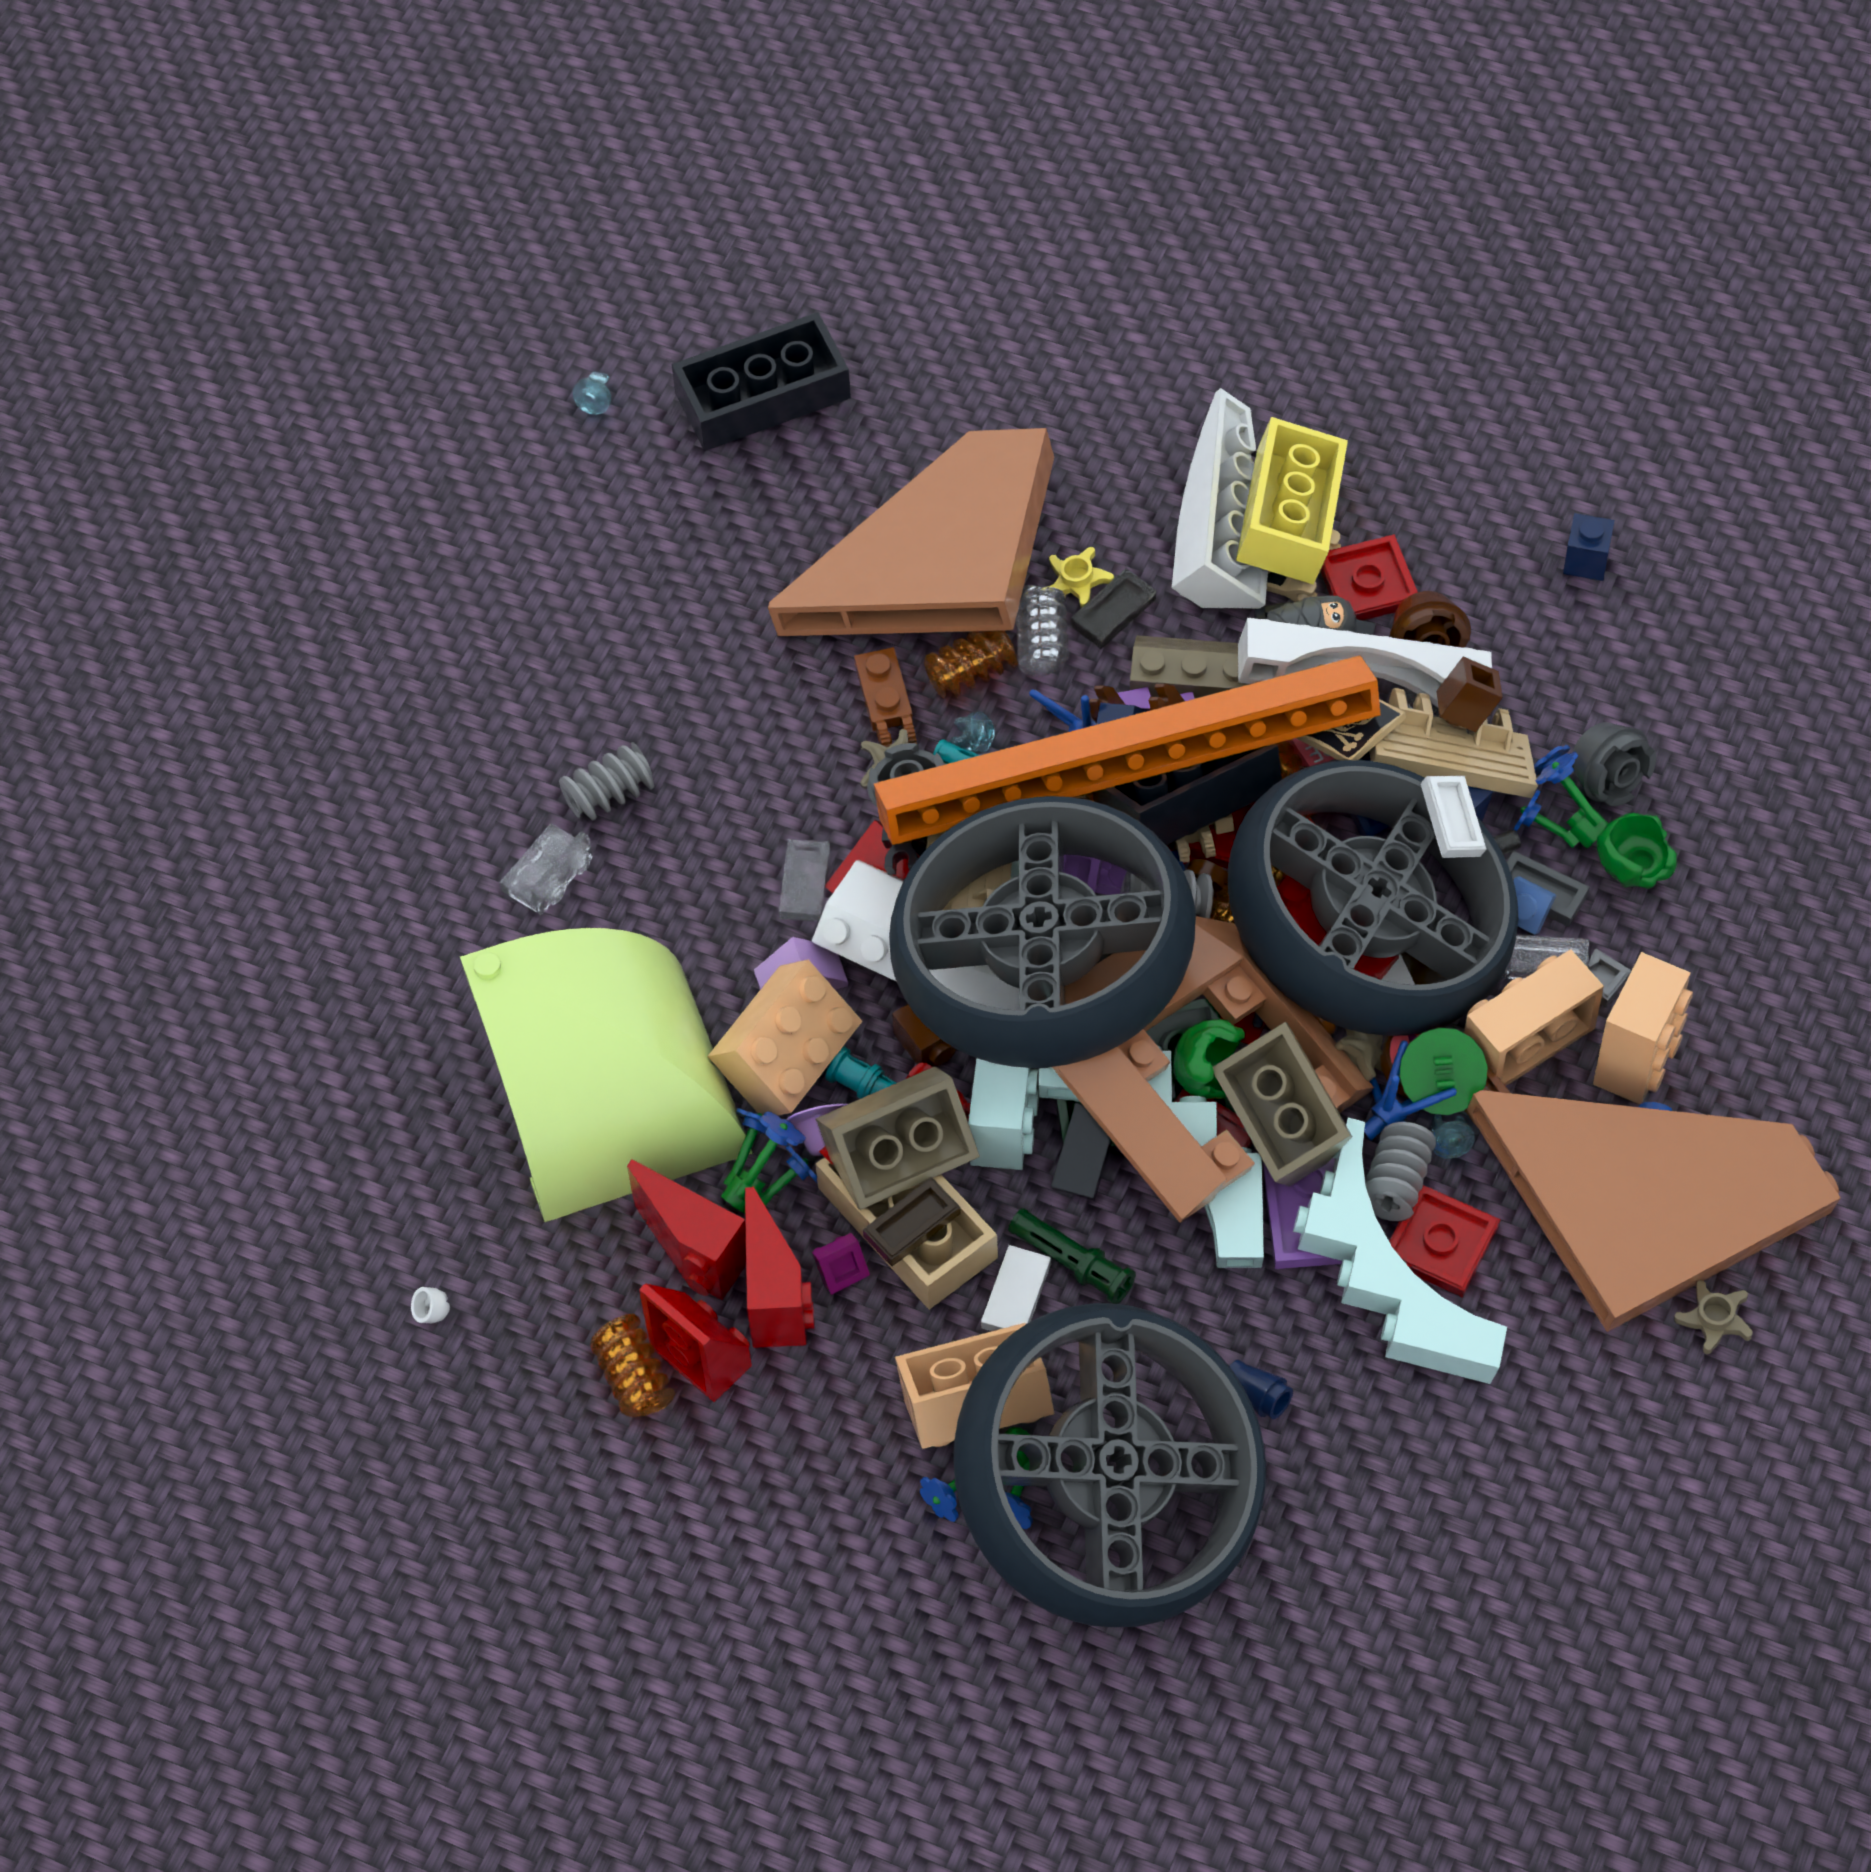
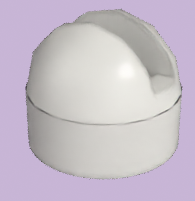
(429, 1305)

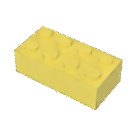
(1292, 500)

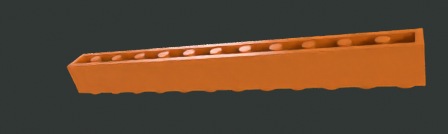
(1130, 747)

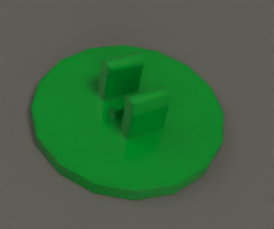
(1443, 1061)

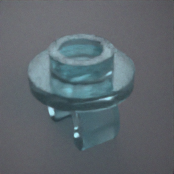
(592, 394)
(977, 731)
(1452, 1138)

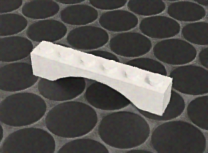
(1280, 648)

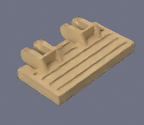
(1430, 746)

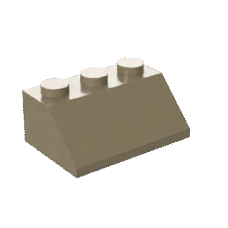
(1186, 664)
(1283, 1105)
(898, 1137)

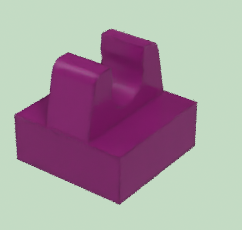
(841, 1263)

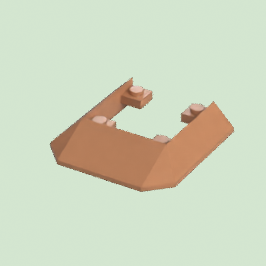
(1135, 1116)

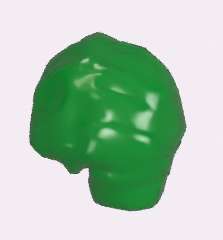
(1636, 850)
(1202, 1049)

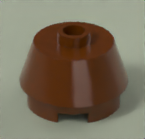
(1431, 619)

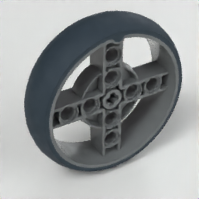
(1369, 901)
(1042, 931)
(1230, 1466)

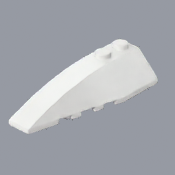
(1215, 513)
(859, 927)

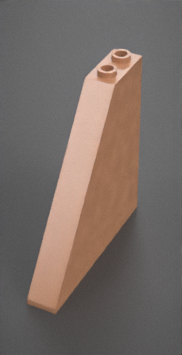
(938, 552)
(1651, 1195)

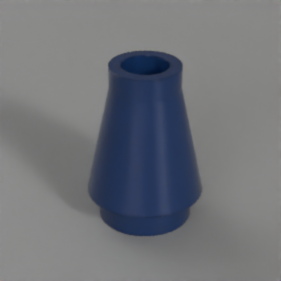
(1265, 1390)

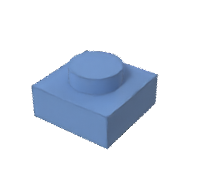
(1533, 904)

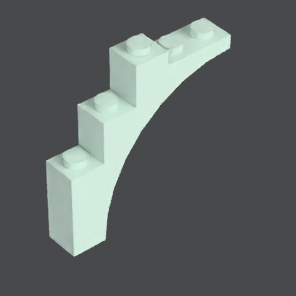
(1235, 1210)
(1418, 1321)

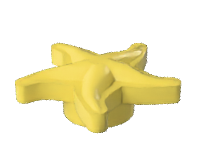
(1078, 575)

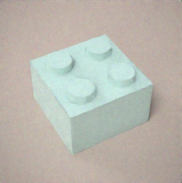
(1003, 1114)

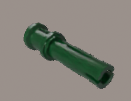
(1088, 1265)

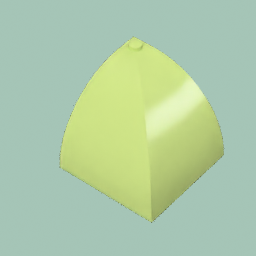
(601, 1062)

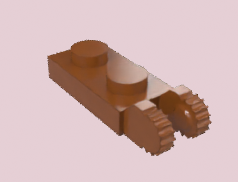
(884, 694)

